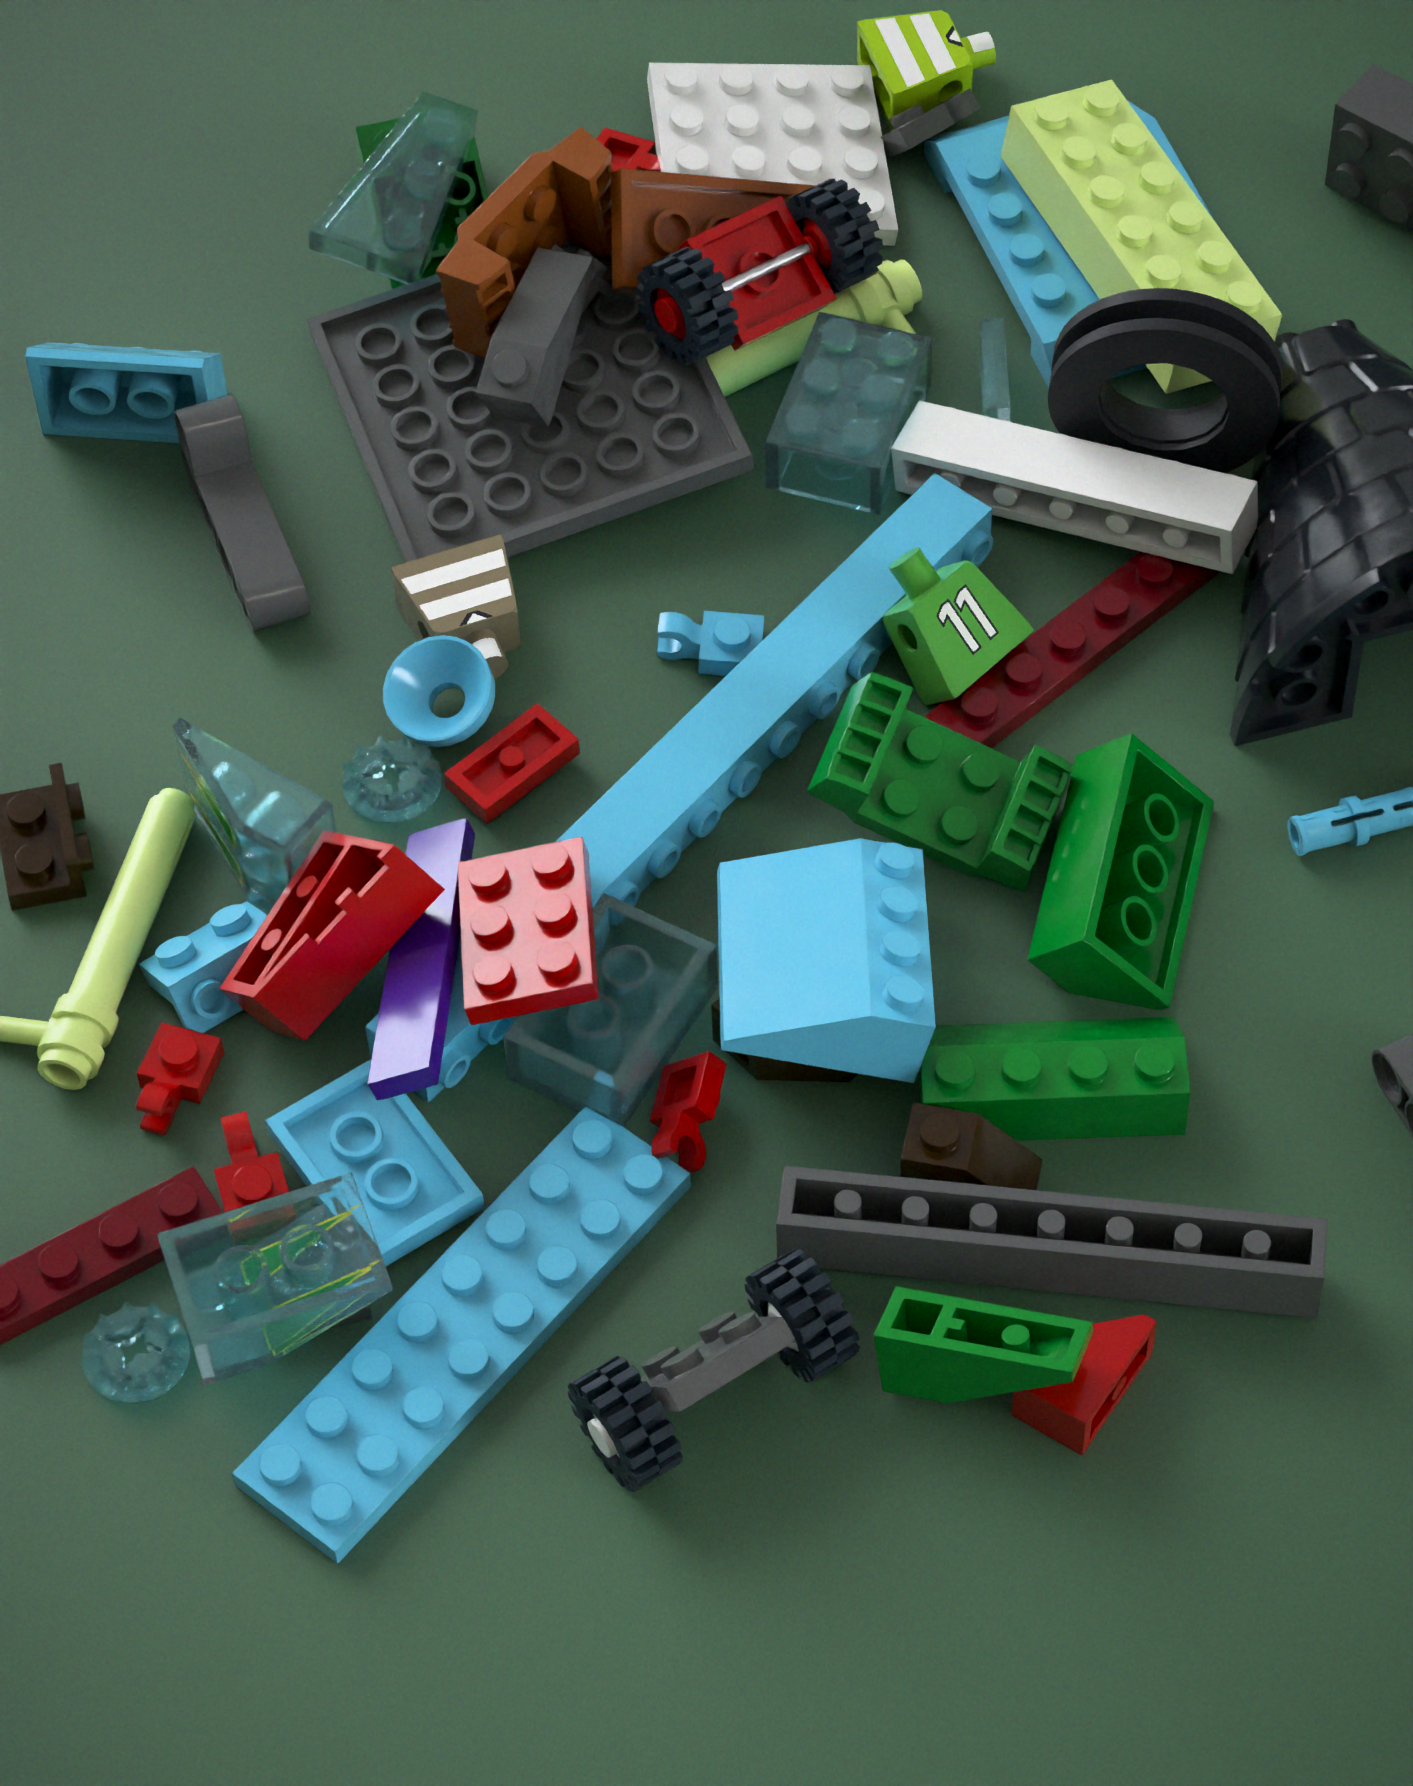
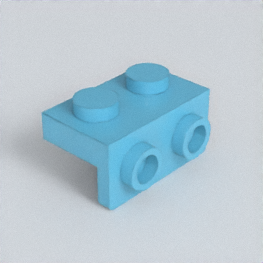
(195, 966)

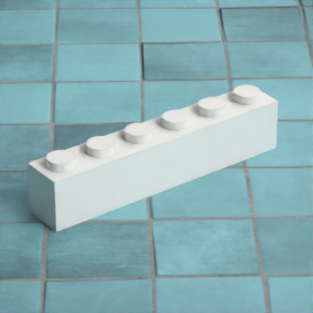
(1081, 486)

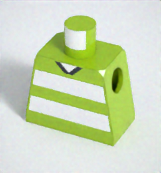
(919, 59)

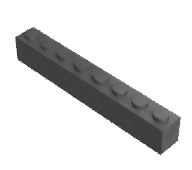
(1054, 1241)

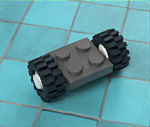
(794, 1317)

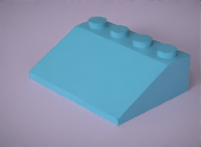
(827, 958)

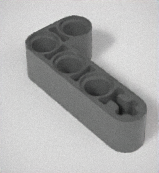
(239, 513)

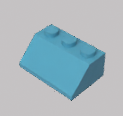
(119, 389)

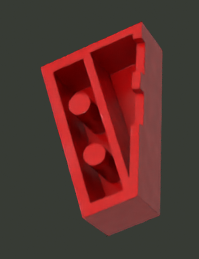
(328, 931)

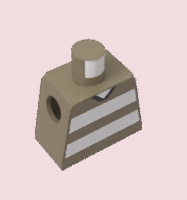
(463, 596)

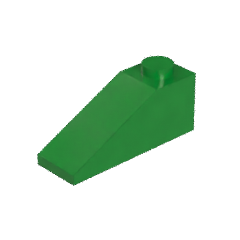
(972, 1348)

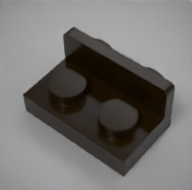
(40, 843)

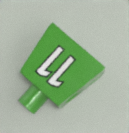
(949, 625)

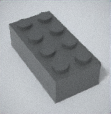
(1374, 145)

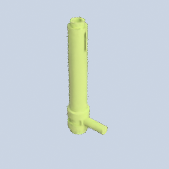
(876, 300)
(86, 1016)

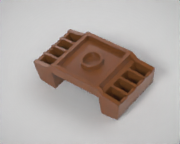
(539, 205)

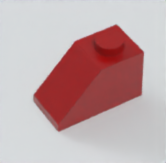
(1078, 1409)

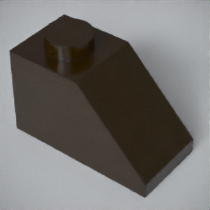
(965, 1149)

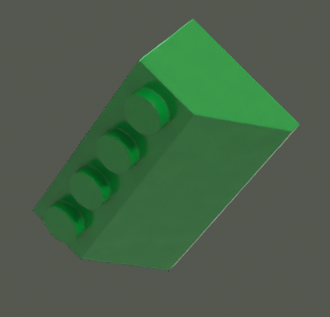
(1121, 876)
(1063, 1077)

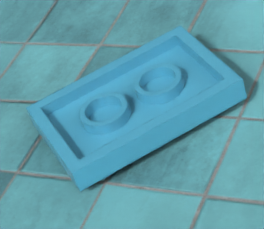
(396, 1158)

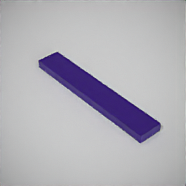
(422, 972)

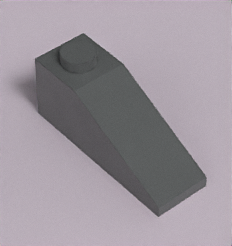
(535, 338)

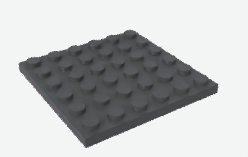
(450, 473)

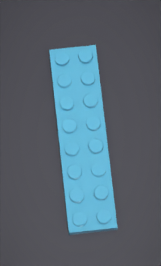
(460, 1333)

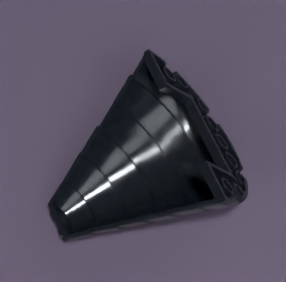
(1329, 532)

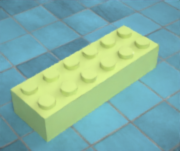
(1125, 207)

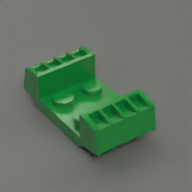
(939, 786)

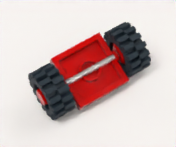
(759, 271)

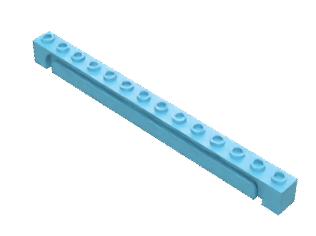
(745, 724)

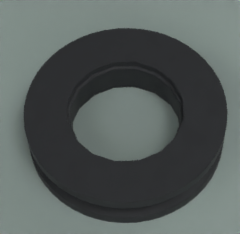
(1175, 330)

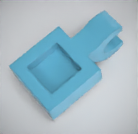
(717, 643)

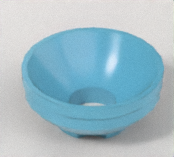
(423, 674)

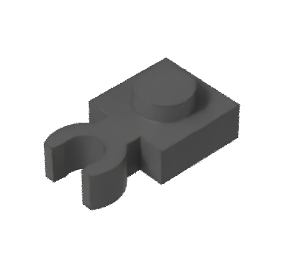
(916, 126)

